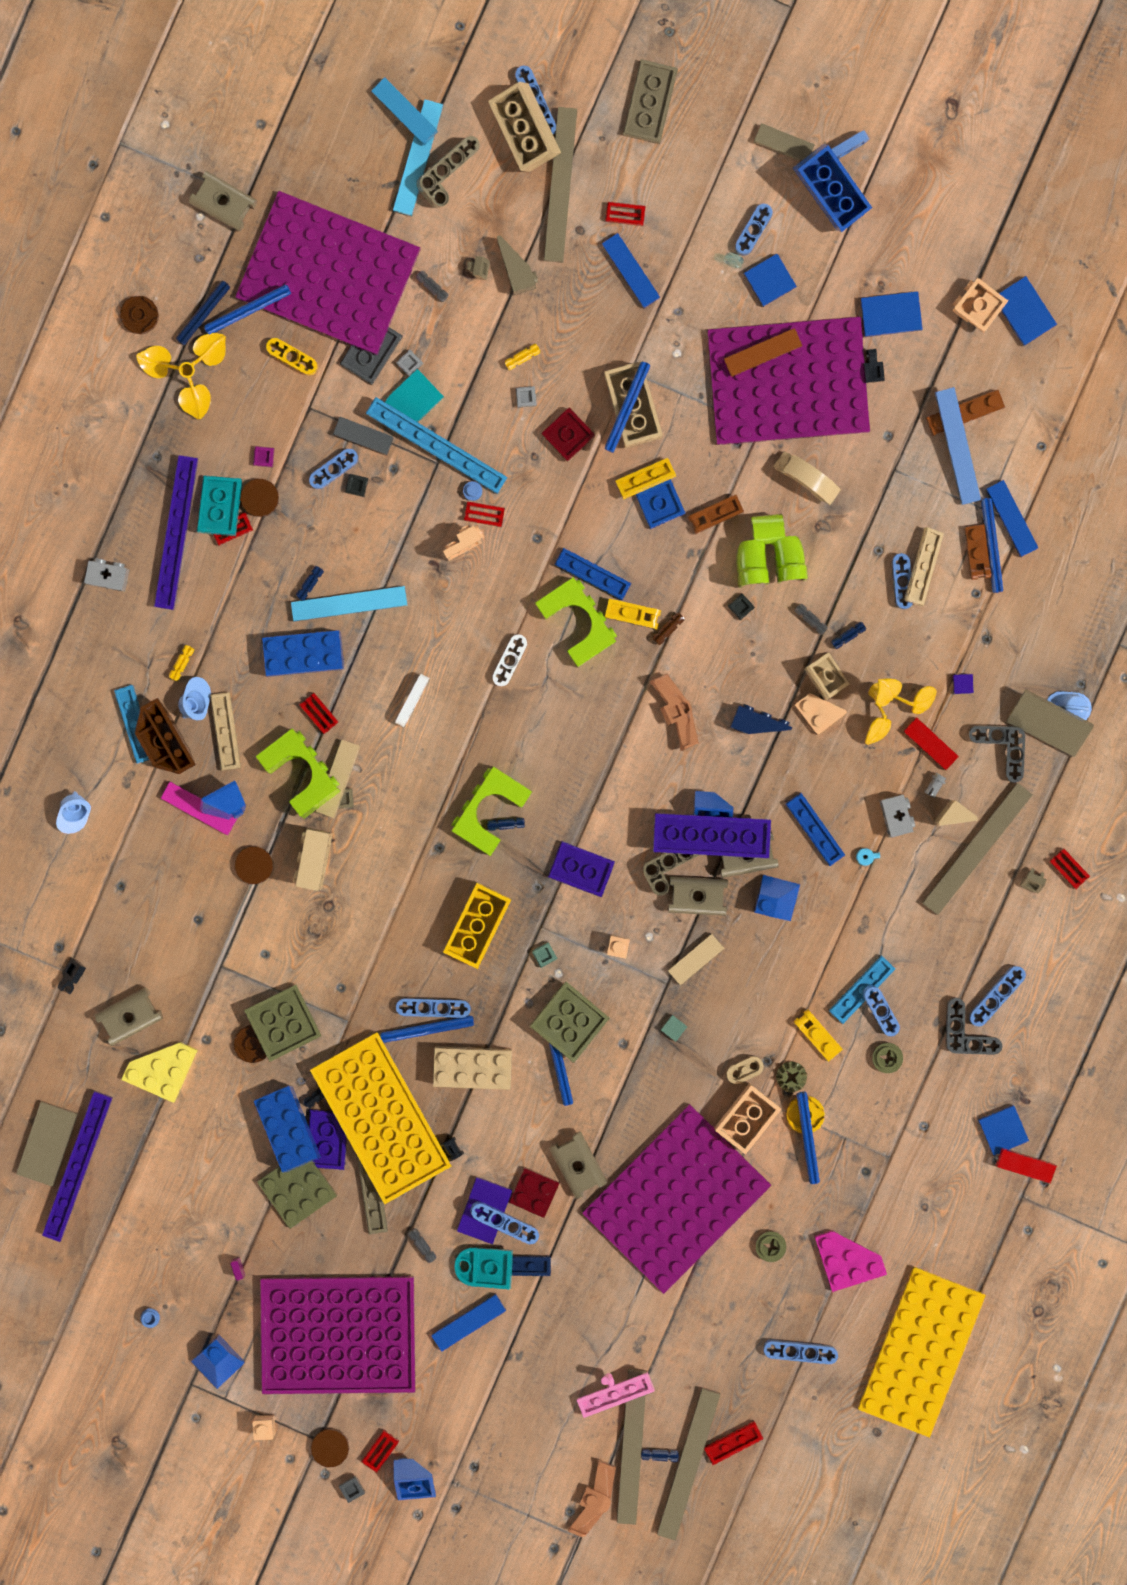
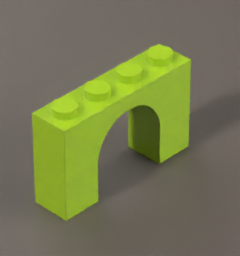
(572, 595)
(321, 787)
(468, 825)

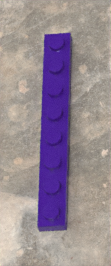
(176, 532)
(77, 1166)

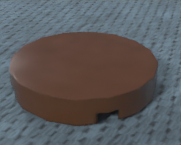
(139, 315)
(259, 497)
(254, 865)
(248, 1046)
(330, 1447)

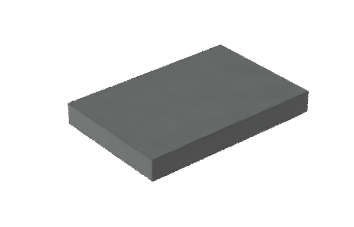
(367, 364)

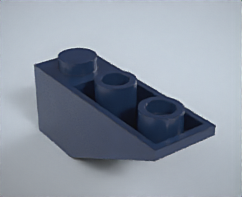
(750, 722)

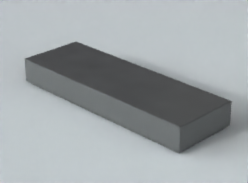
(363, 436)

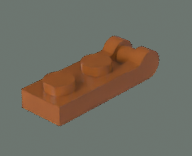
(716, 514)
(977, 551)

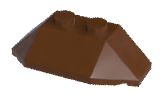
(162, 739)

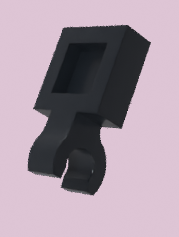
(873, 370)
(72, 974)

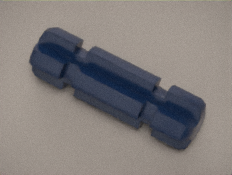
(309, 583)
(848, 635)
(506, 824)
(659, 1455)

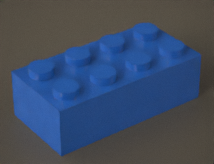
(832, 187)
(303, 653)
(287, 1129)

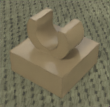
(479, 267)
(1033, 882)

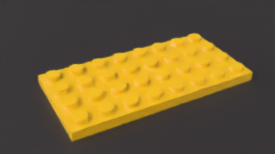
(380, 1118)
(921, 1351)

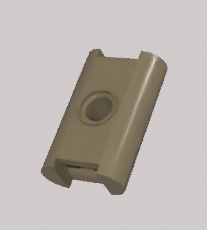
(212, 191)
(737, 865)
(683, 896)
(118, 1026)
(578, 1179)

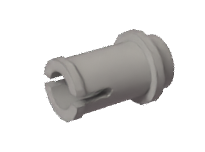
(936, 783)

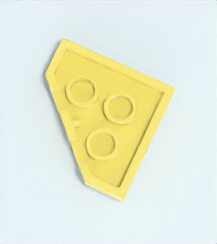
(162, 1071)

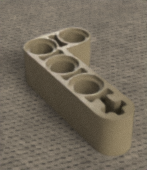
(449, 167)
(661, 869)

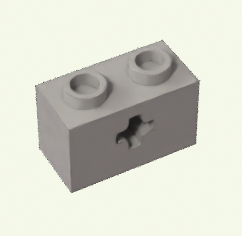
(95, 577)
(894, 826)

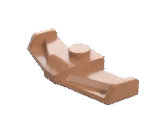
(677, 711)
(595, 1500)

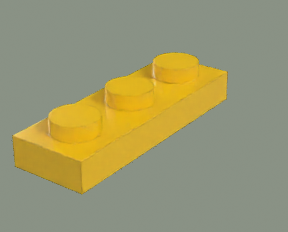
(645, 478)

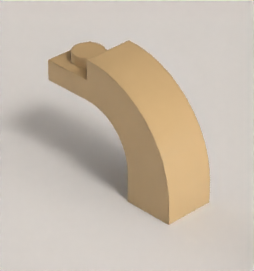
(808, 476)

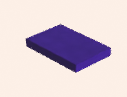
(581, 869)
(329, 1139)
(490, 1194)

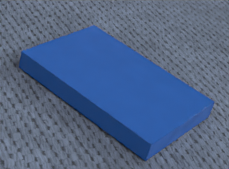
(1026, 311)
(891, 314)

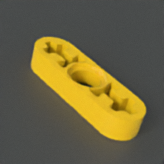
(306, 359)

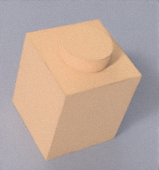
(618, 946)
(264, 1427)

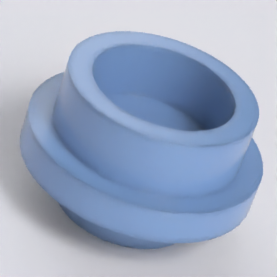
(472, 491)
(150, 1318)

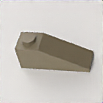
(518, 271)

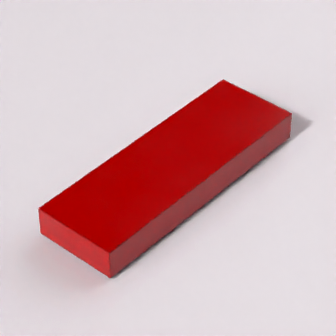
(931, 744)
(1026, 1165)
(733, 1443)

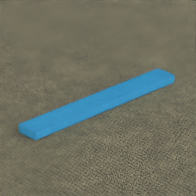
(436, 445)

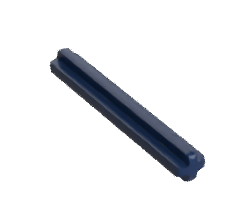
(203, 312)

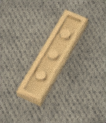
(923, 566)
(225, 731)
(341, 771)

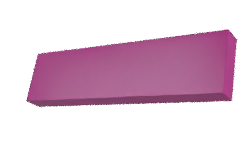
(191, 804)

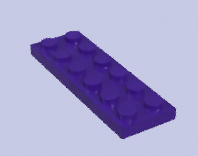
(712, 835)

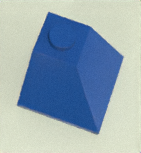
(224, 802)
(711, 805)
(776, 898)
(218, 1361)
(412, 1480)

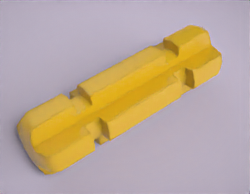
(522, 356)
(181, 662)

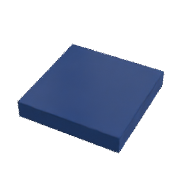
(770, 280)
(660, 504)
(1003, 1130)

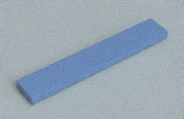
(957, 446)

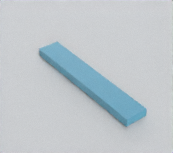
(416, 162)
(349, 603)

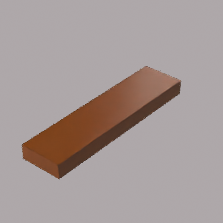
(763, 352)

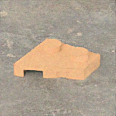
(819, 712)

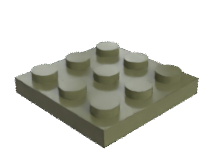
(569, 1022)
(282, 1023)
(297, 1192)

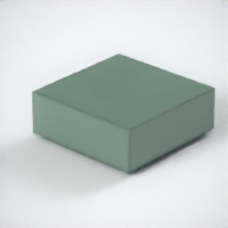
(544, 954)
(674, 1028)

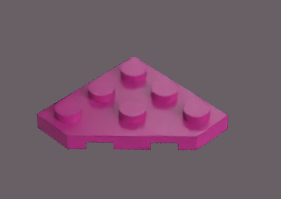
(847, 1261)

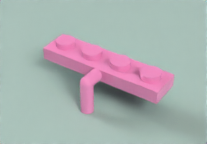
(615, 1393)

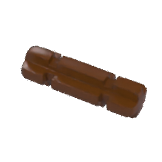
(668, 628)

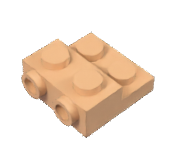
(979, 304)
(468, 537)

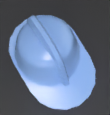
(195, 699)
(1072, 702)
(73, 813)

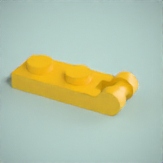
(632, 613)
(818, 1036)

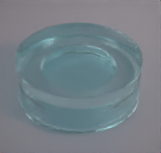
(734, 260)

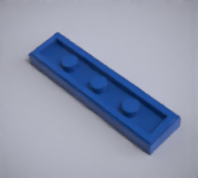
(630, 270)
(1012, 518)
(592, 574)
(815, 829)
(468, 1322)

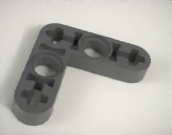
(1006, 739)
(965, 1040)

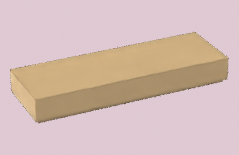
(696, 959)

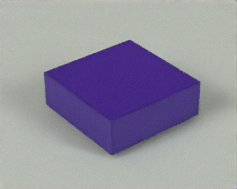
(963, 684)

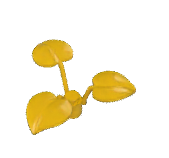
(195, 399)
(883, 693)

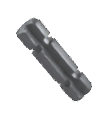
(432, 286)
(811, 619)
(422, 1245)

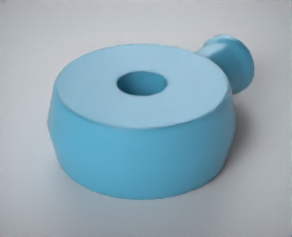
(870, 856)

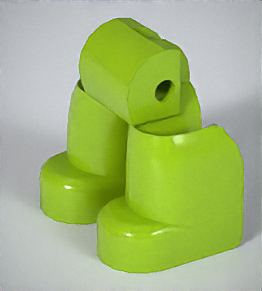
(752, 556)

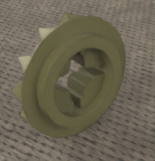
(892, 1065)
(791, 1067)
(775, 1254)

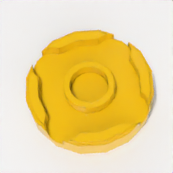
(816, 1114)

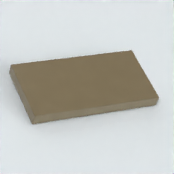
(650, 101)
(1050, 723)
(47, 1143)

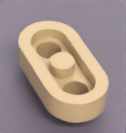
(745, 1071)

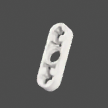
(511, 645)
(412, 700)

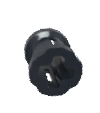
(452, 1148)

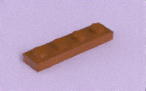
(970, 410)

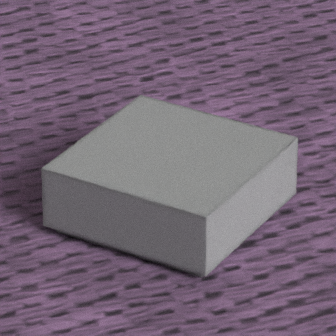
(409, 362)
(526, 397)

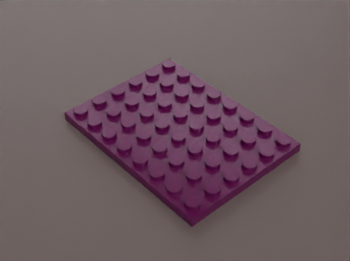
(338, 272)
(796, 395)
(676, 1198)
(338, 1335)

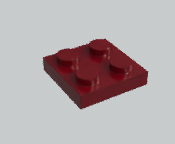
(568, 434)
(534, 1192)

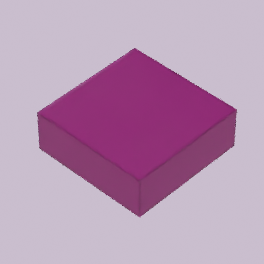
(263, 456)
(237, 1269)

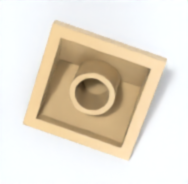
(826, 676)
(953, 814)

